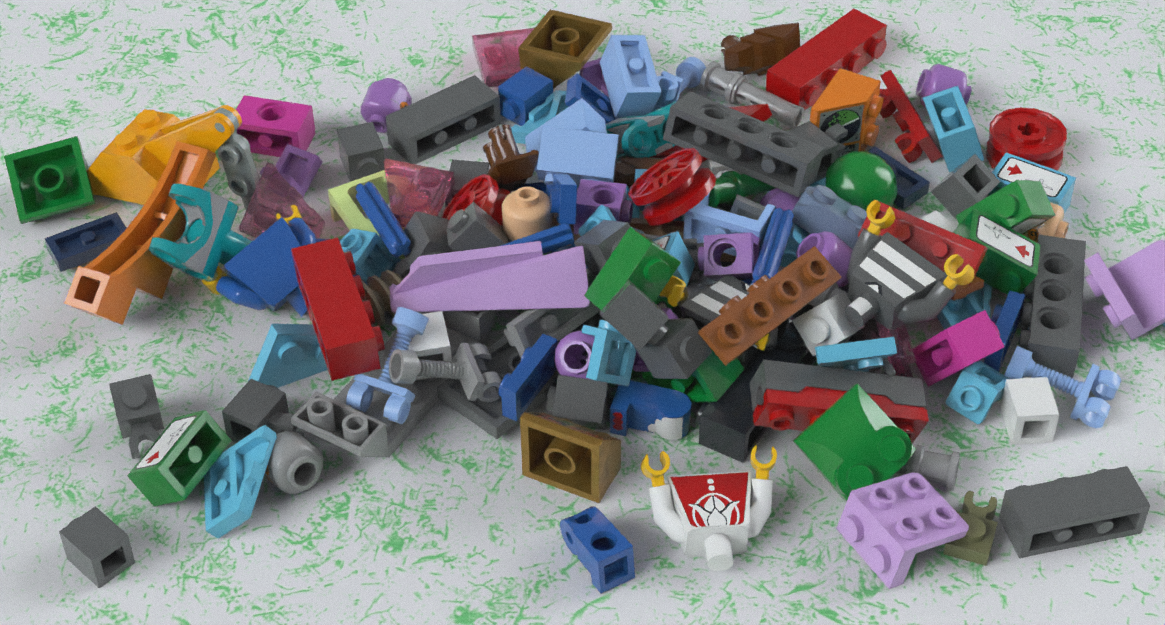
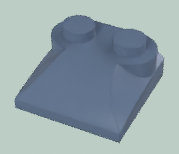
(823, 210)

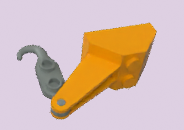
(140, 153)

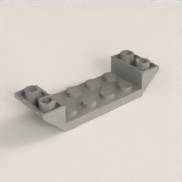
(369, 431)

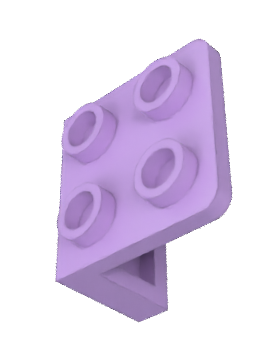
(1132, 288)
(895, 522)

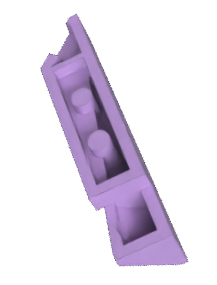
(494, 280)

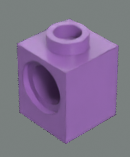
(596, 193)
(747, 250)

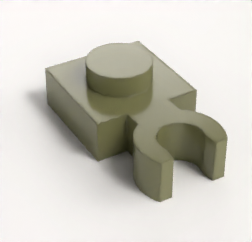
(980, 535)

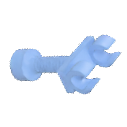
(687, 75)
(398, 404)
(1085, 407)

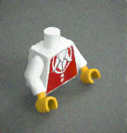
(711, 511)

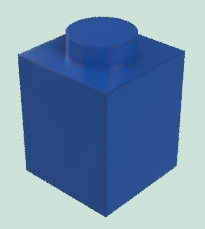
(522, 94)

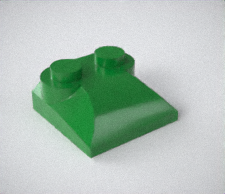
(49, 179)
(855, 443)

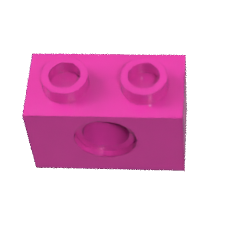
(274, 124)
(957, 347)

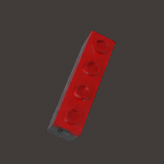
(797, 394)

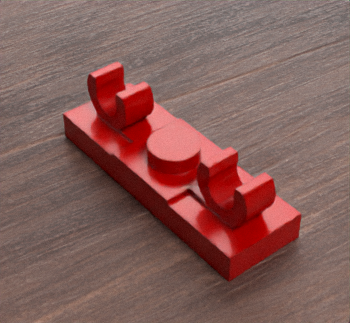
(907, 119)
(930, 240)

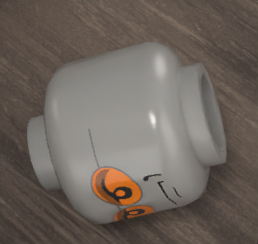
(294, 463)

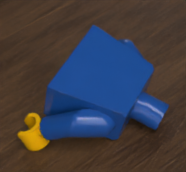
(265, 270)

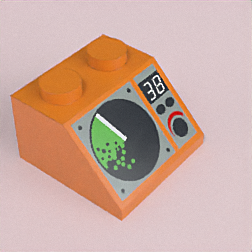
(854, 104)

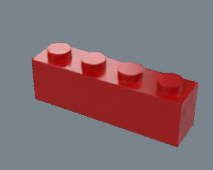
(808, 70)
(337, 308)

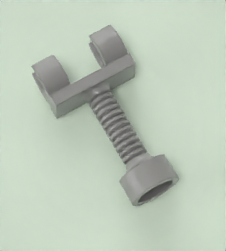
(466, 366)

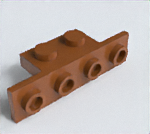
(768, 305)

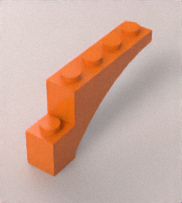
(127, 266)

